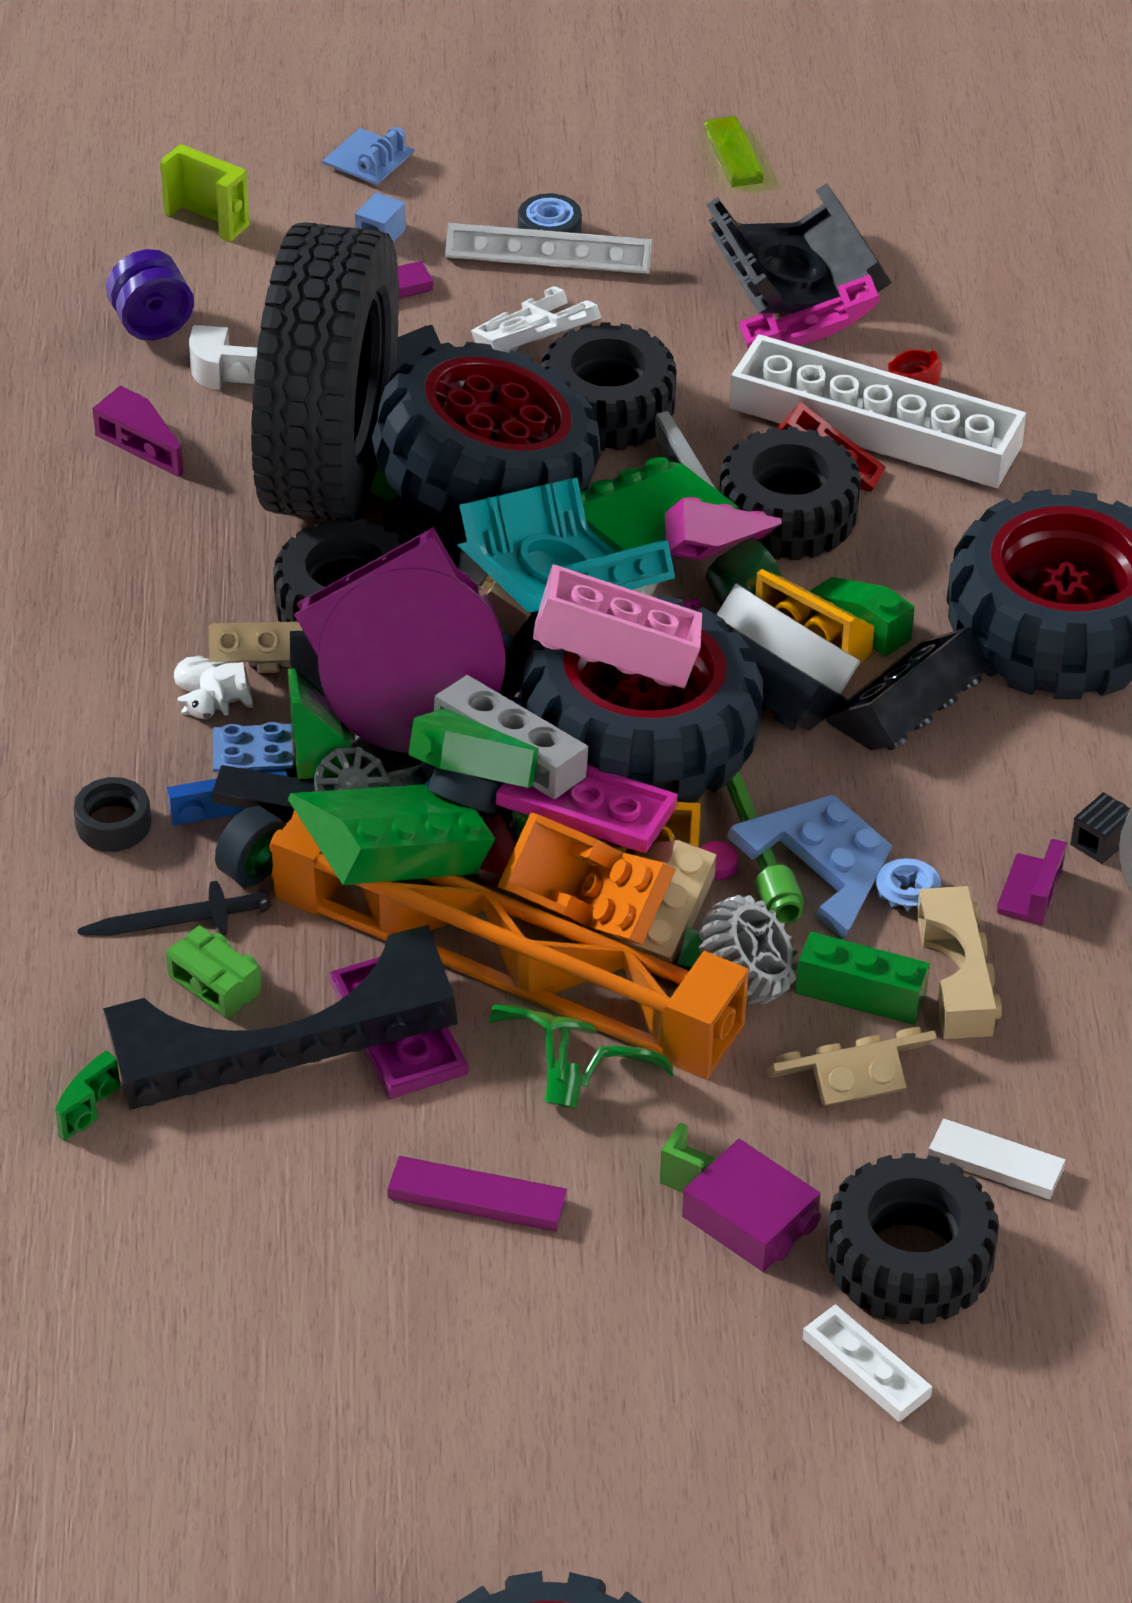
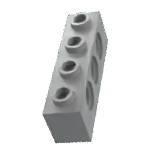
(560, 756)

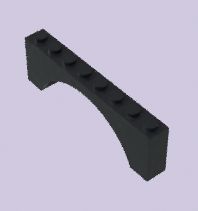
(173, 1058)

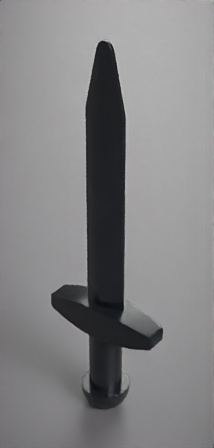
(215, 908)

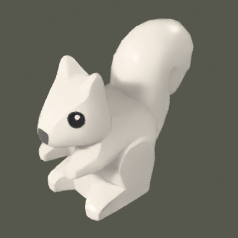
(211, 686)

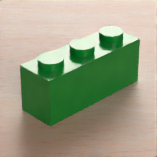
(862, 978)

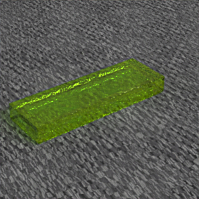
(734, 151)

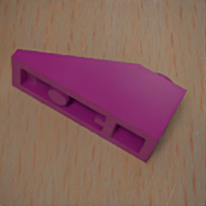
(136, 427)

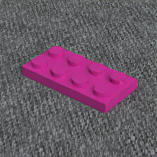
(600, 806)

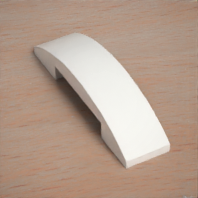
(788, 639)

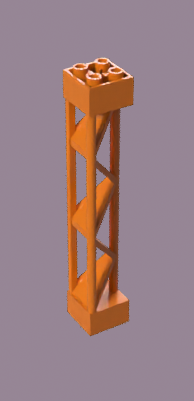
(688, 1028)

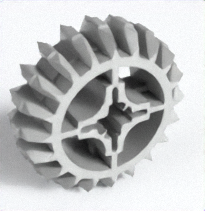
(752, 938)

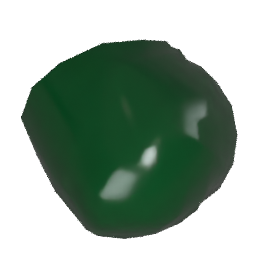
(739, 567)

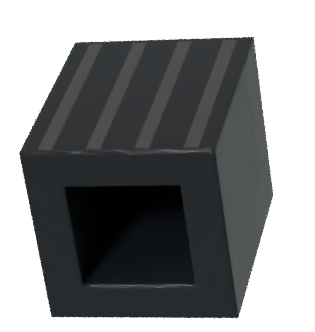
(1099, 827)

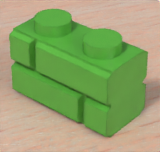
(214, 971)

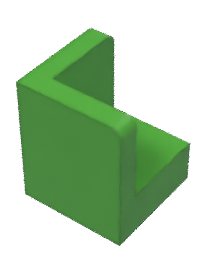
(680, 1162)

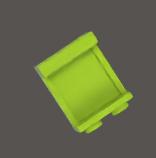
(206, 188)

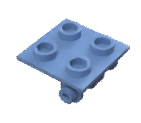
(370, 154)
(253, 746)

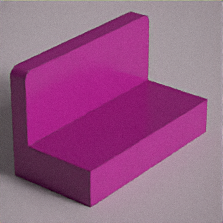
(1032, 884)

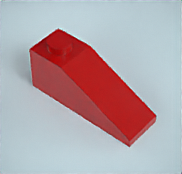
(805, 419)

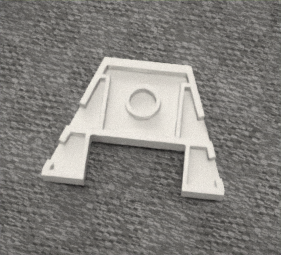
(534, 321)

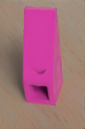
(705, 529)

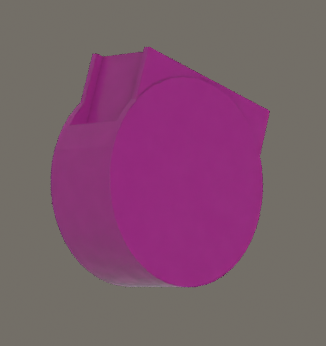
(400, 638)

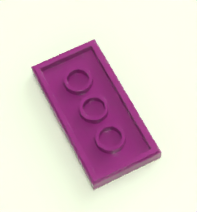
(413, 1061)

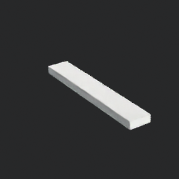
(548, 248)

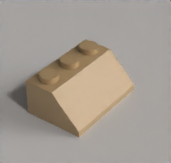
(682, 899)

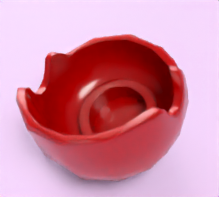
(917, 365)

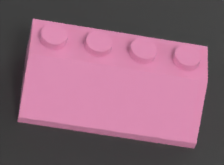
(618, 627)

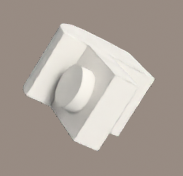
(218, 362)

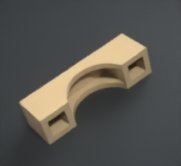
(965, 999)

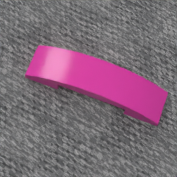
(819, 320)

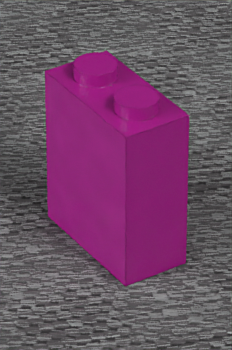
(751, 1205)

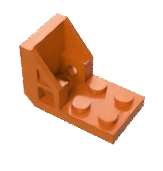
(585, 880)

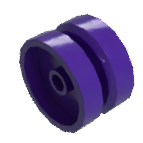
(149, 294)

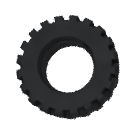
(622, 358)
(798, 464)
(325, 556)
(903, 1281)

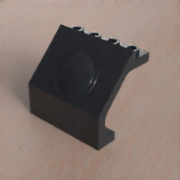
(796, 262)

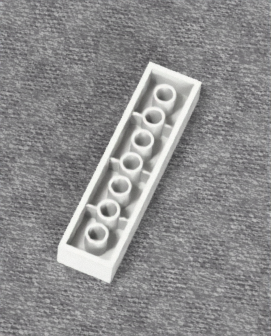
(881, 410)

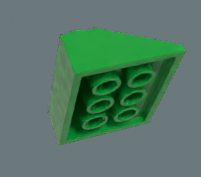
(633, 506)
(393, 833)

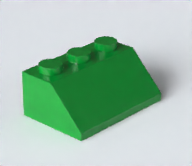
(314, 727)

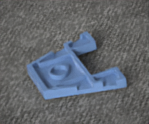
(828, 841)

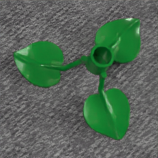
(564, 1077)

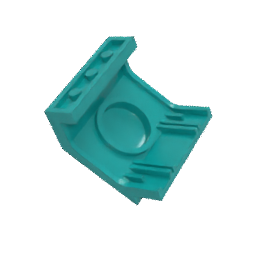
(531, 529)

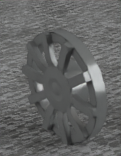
(350, 776)

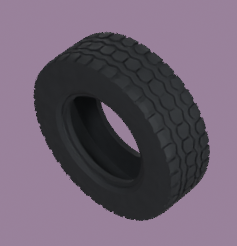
(323, 370)

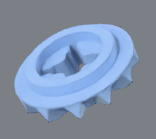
(903, 873)

